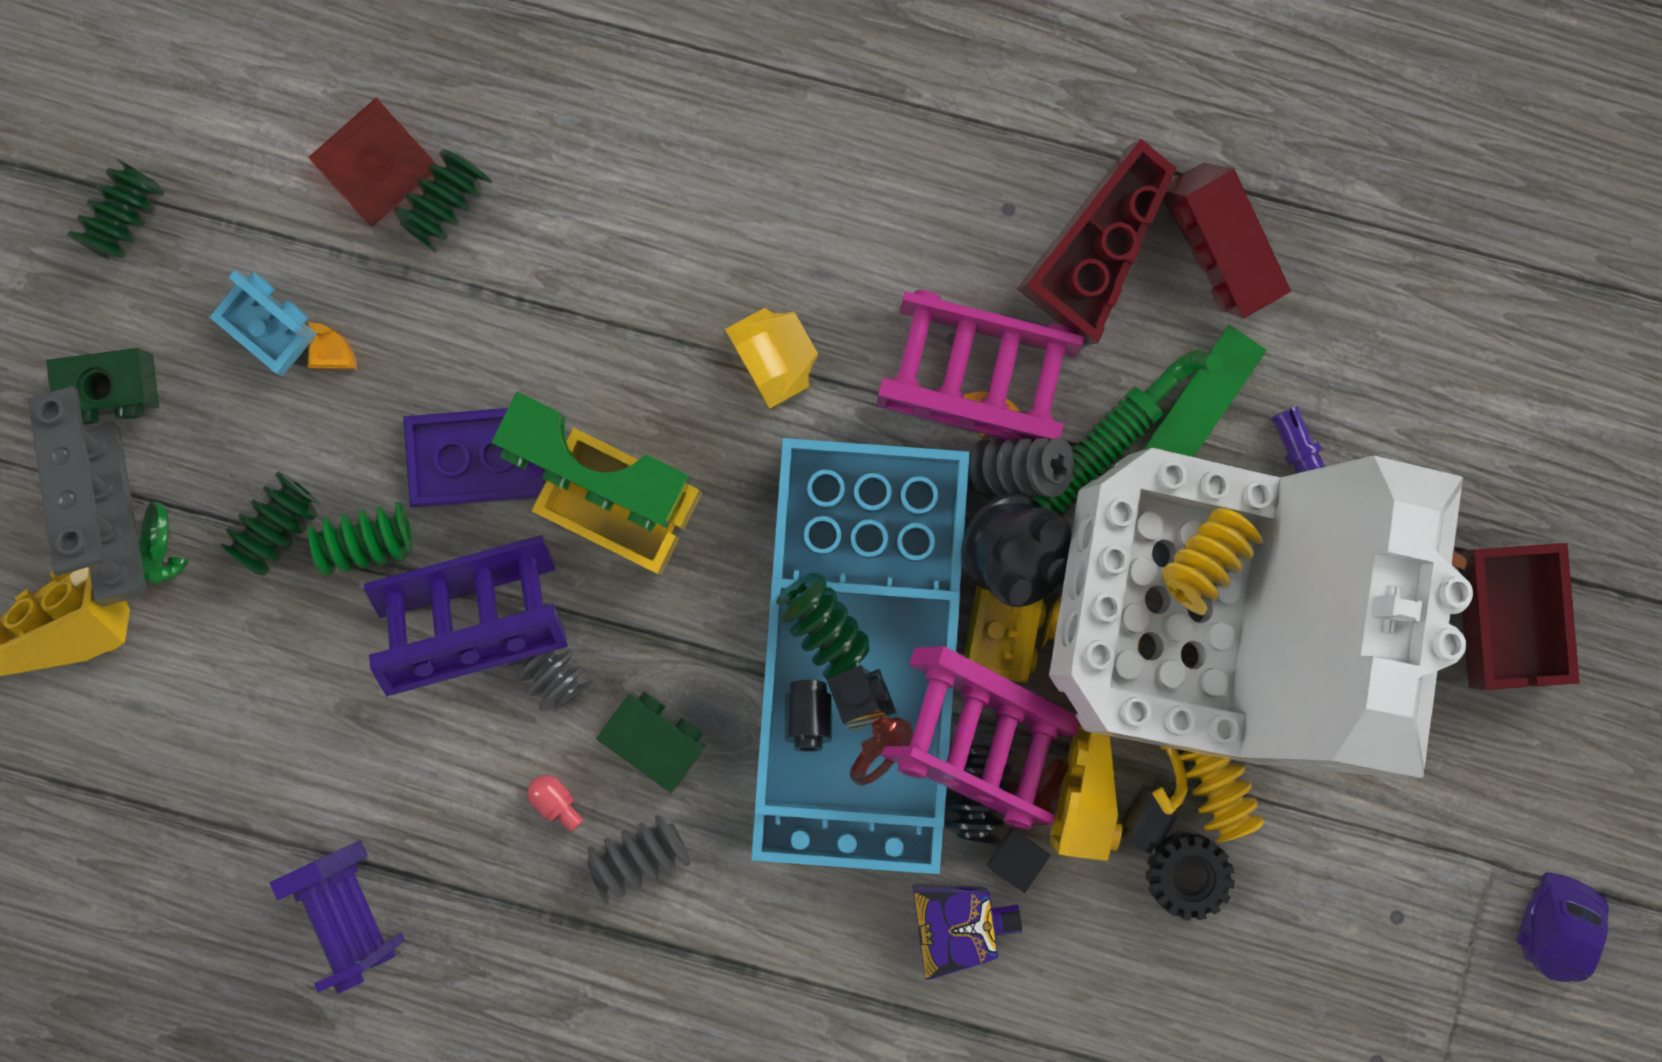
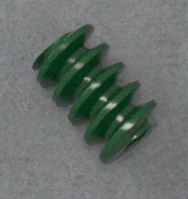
(440, 197)
(116, 211)
(271, 524)
(826, 624)

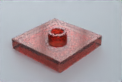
(372, 162)

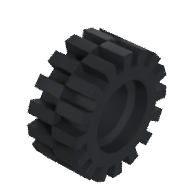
(1216, 886)

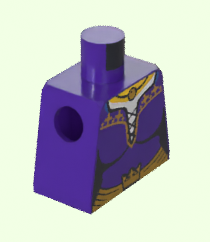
(959, 927)

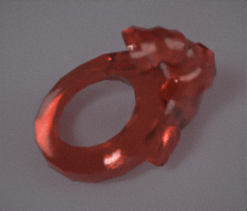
(886, 732)
(1048, 785)

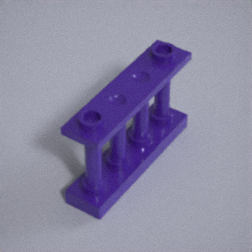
(474, 647)
(339, 916)

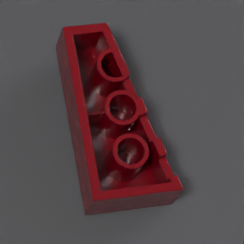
(1091, 256)

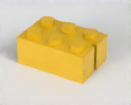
(611, 527)

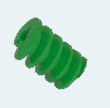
(360, 541)

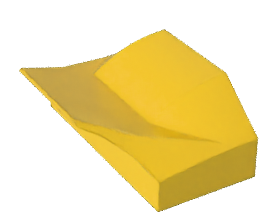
(774, 354)

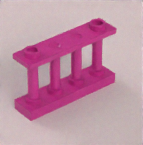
(948, 403)
(1012, 705)

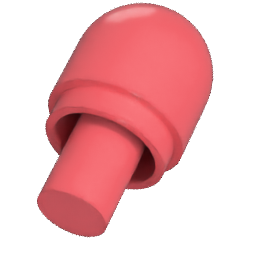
(553, 801)

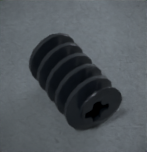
(975, 818)

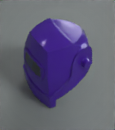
(1564, 929)

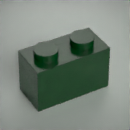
(652, 739)

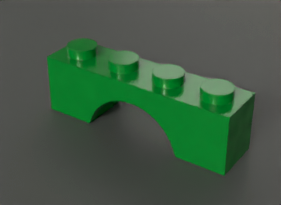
(538, 436)

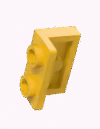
(1004, 636)

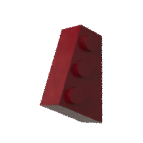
(1226, 239)

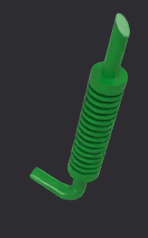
(1125, 424)

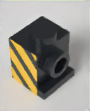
(861, 697)

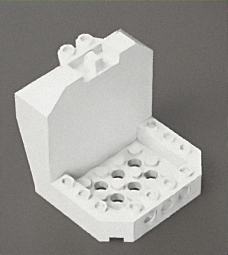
(1309, 652)

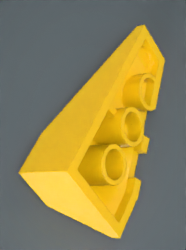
(59, 625)
(1087, 801)

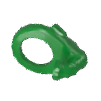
(154, 549)

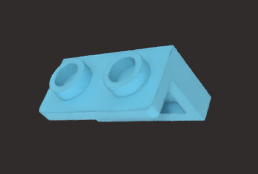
(262, 323)

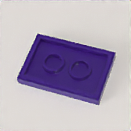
(457, 464)

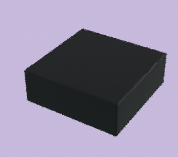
(1018, 860)

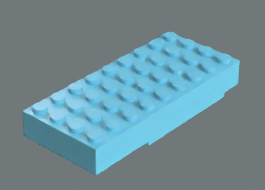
(889, 544)

